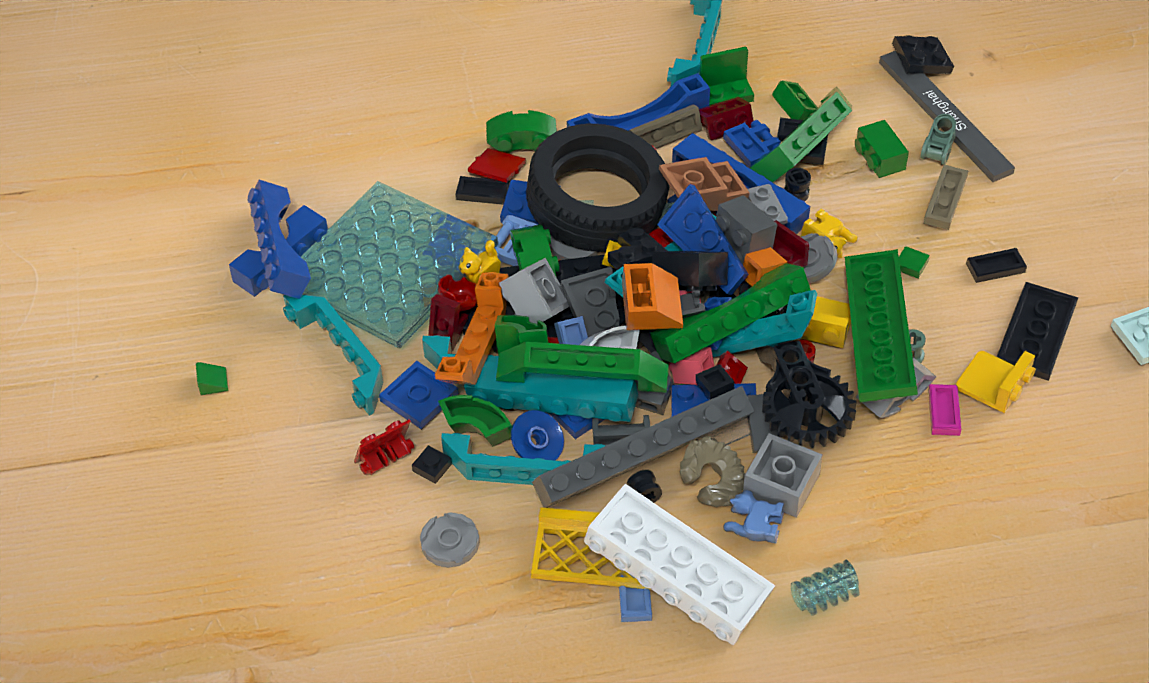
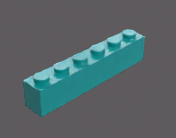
(559, 394)

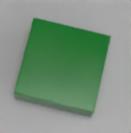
(913, 262)

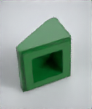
(211, 378)

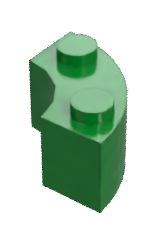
(519, 131)
(532, 245)
(517, 329)
(478, 416)

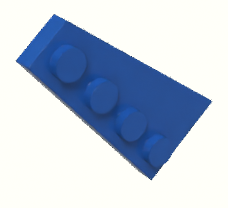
(695, 229)

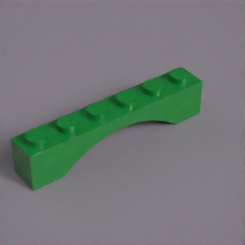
(712, 325)

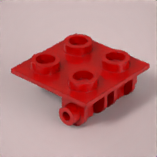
(389, 441)

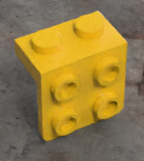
(829, 322)
(996, 380)

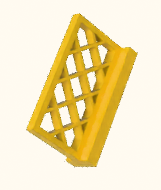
(568, 526)

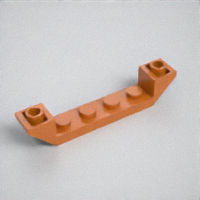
(479, 336)

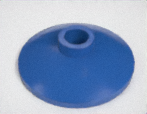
(543, 429)

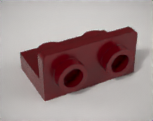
(725, 116)
(790, 246)

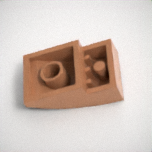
(714, 181)

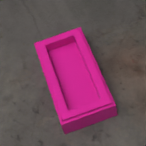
(944, 410)

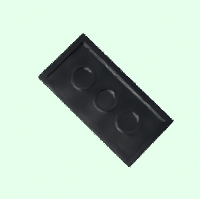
(1038, 327)

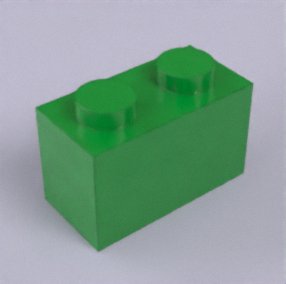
(881, 148)

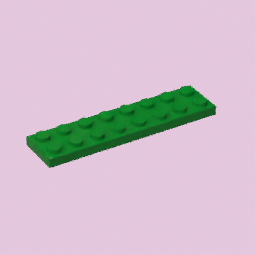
(880, 326)

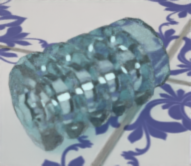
(825, 586)

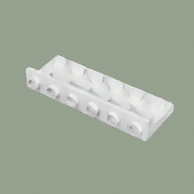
(678, 564)

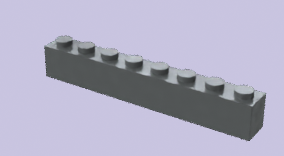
(642, 447)

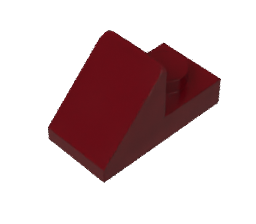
(446, 319)

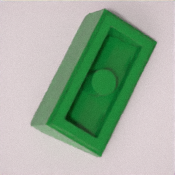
(793, 100)

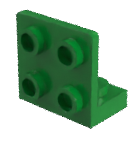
(726, 75)

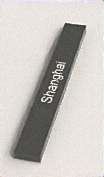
(934, 103)

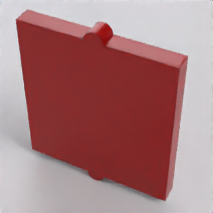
(496, 165)

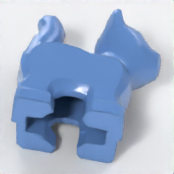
(758, 520)

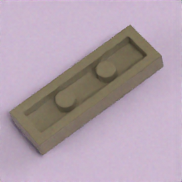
(670, 126)
(946, 197)

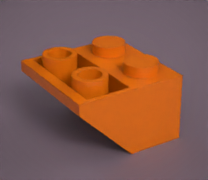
(650, 298)

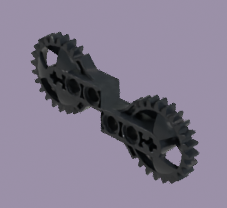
(805, 390)

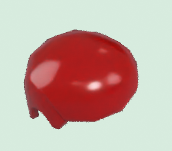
(460, 291)

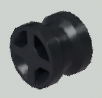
(644, 483)

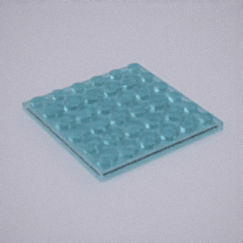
(387, 261)

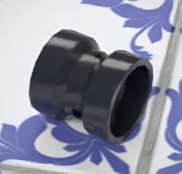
(798, 183)

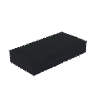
(481, 190)
(996, 265)

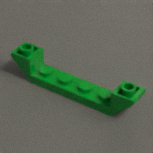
(804, 137)
(583, 361)

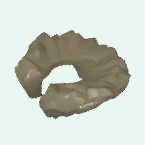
(723, 461)

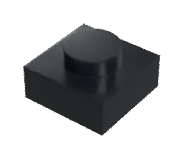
(715, 381)
(431, 464)

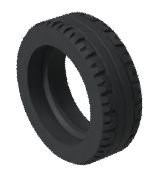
(601, 148)

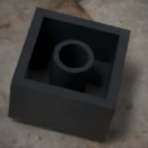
(694, 268)

